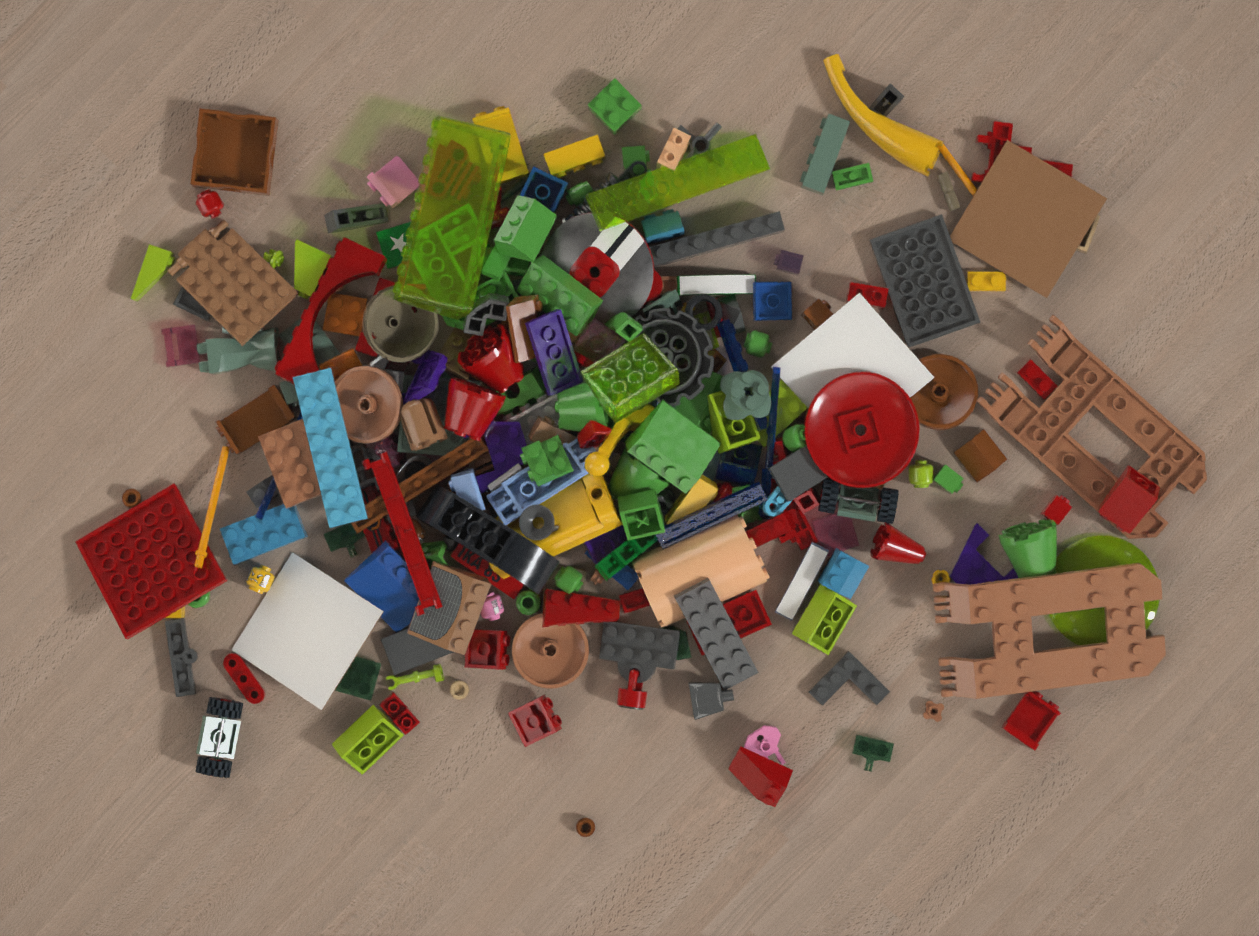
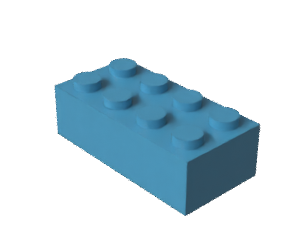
(256, 537)

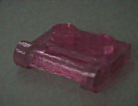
(187, 345)

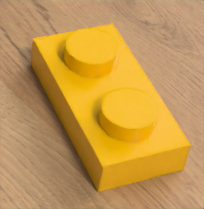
(986, 281)

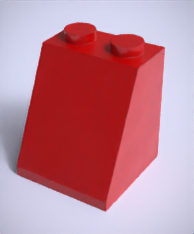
(1129, 500)

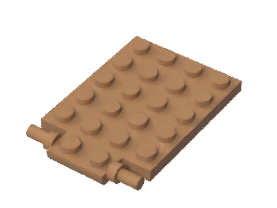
(232, 282)

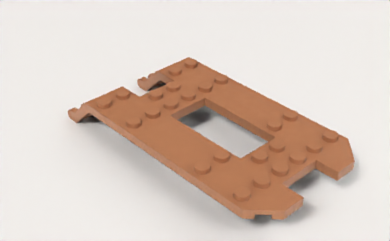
(1088, 384)
(1010, 607)

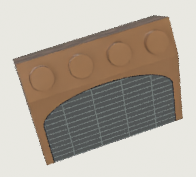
(462, 603)

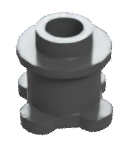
(665, 500)

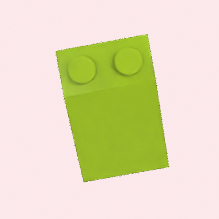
(788, 410)
(727, 431)

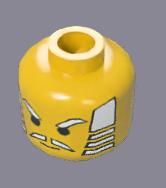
(260, 579)

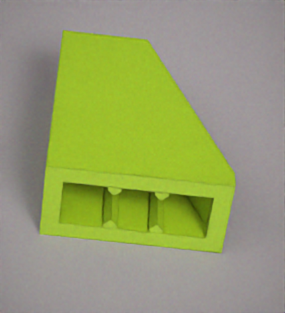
(309, 266)

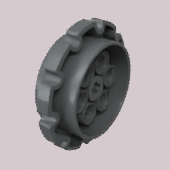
(695, 350)

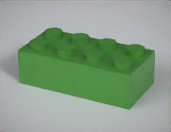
(560, 291)

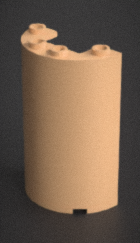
(716, 553)

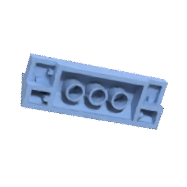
(519, 491)

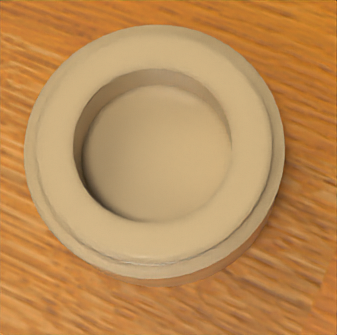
(459, 689)

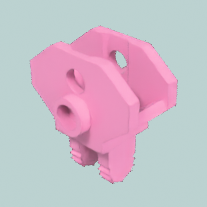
(767, 745)

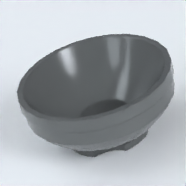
(526, 522)

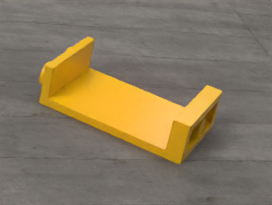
(501, 119)

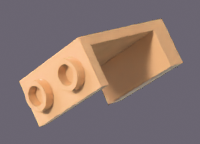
(674, 150)

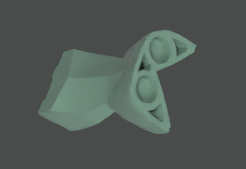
(228, 355)

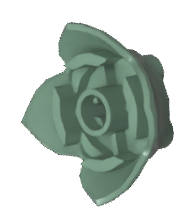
(739, 406)

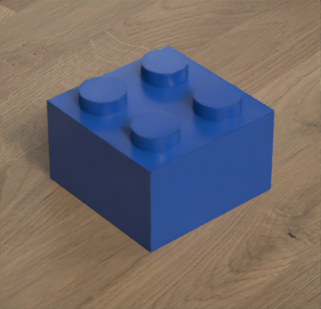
(545, 189)

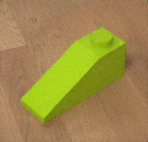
(154, 267)

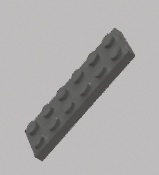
(716, 634)

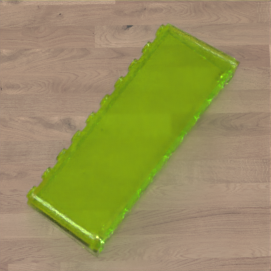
(451, 217)

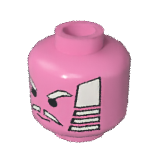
(492, 607)

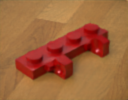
(995, 142)
(803, 534)

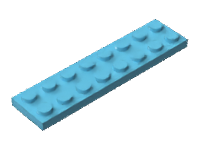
(330, 448)

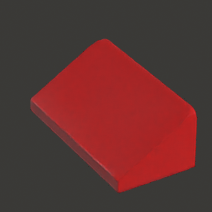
(592, 434)

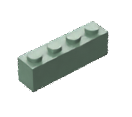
(825, 154)

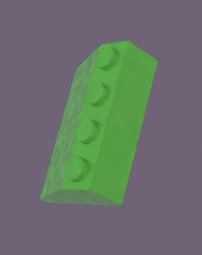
(672, 446)

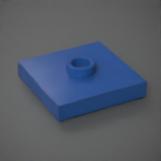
(772, 301)

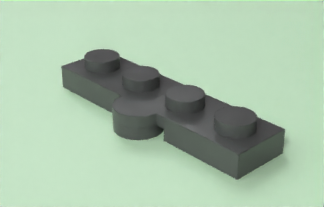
(181, 657)

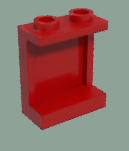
(1031, 719)

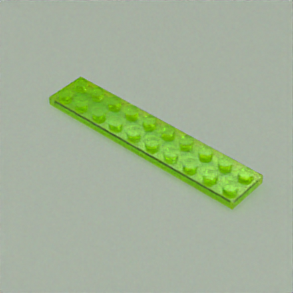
(668, 187)

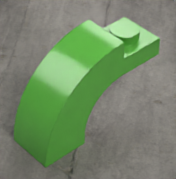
(624, 326)

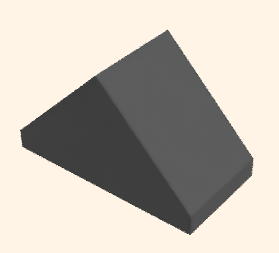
(887, 101)

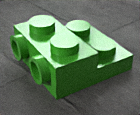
(546, 460)

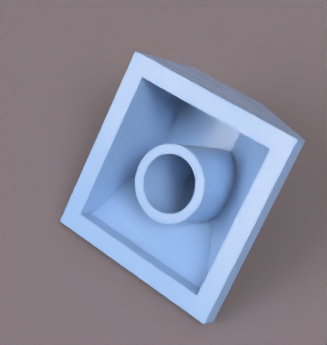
(467, 488)

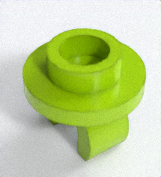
(274, 257)

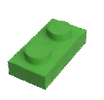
(852, 176)

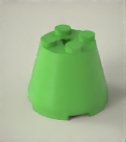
(579, 406)
(634, 477)
(1031, 547)

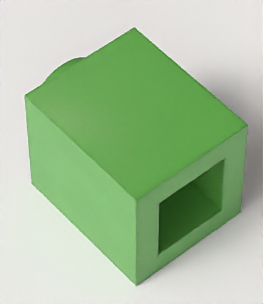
(948, 479)

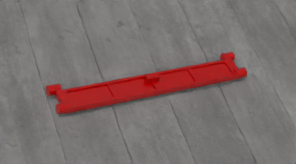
(405, 532)

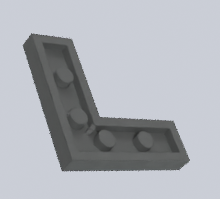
(849, 668)

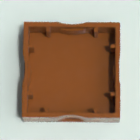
(234, 152)

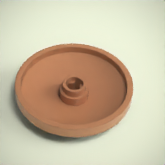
(369, 403)
(549, 654)

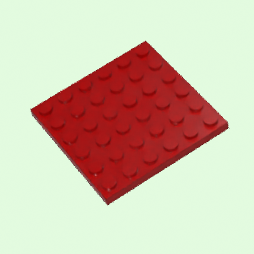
(148, 561)

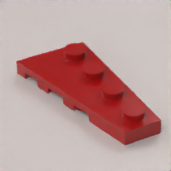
(577, 609)

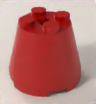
(492, 359)
(471, 408)

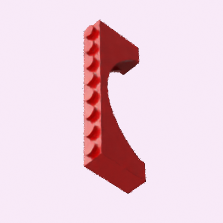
(348, 264)

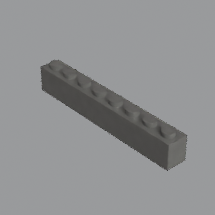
(717, 239)

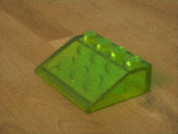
(630, 377)

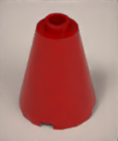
(896, 546)

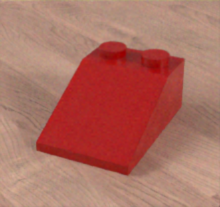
(760, 775)

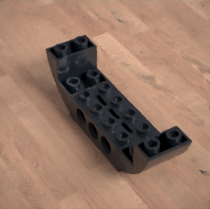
(488, 538)

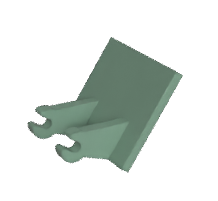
(669, 300)

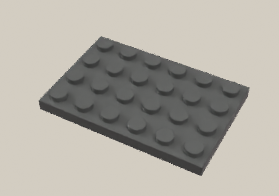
(924, 281)

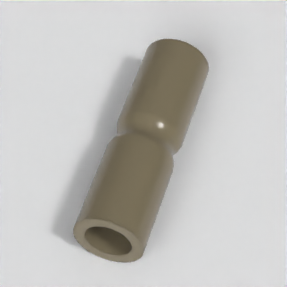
(949, 193)

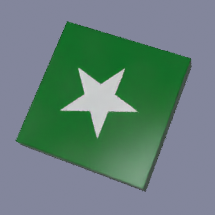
(392, 242)

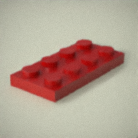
(746, 615)

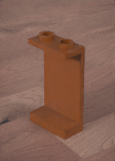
(255, 419)

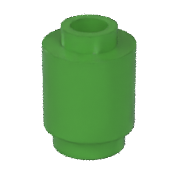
(578, 192)

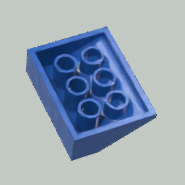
(386, 584)

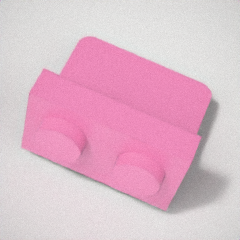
(393, 182)

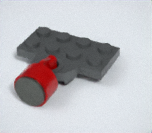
(638, 654)

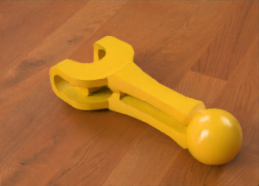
(598, 462)

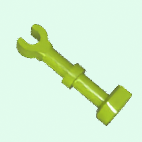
(436, 672)

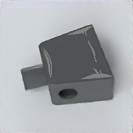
(708, 698)

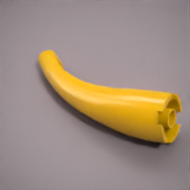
(901, 142)

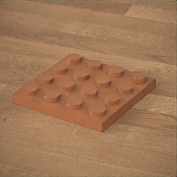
(291, 463)

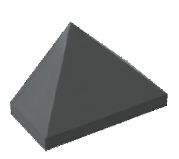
(732, 311)

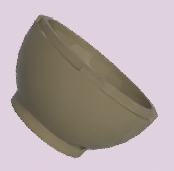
(408, 338)

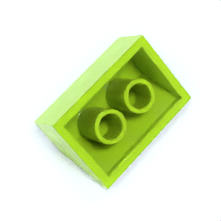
(824, 619)
(367, 739)

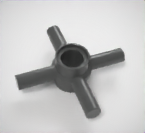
(705, 139)

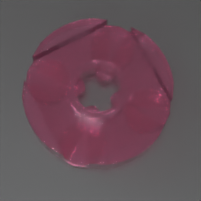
(390, 446)

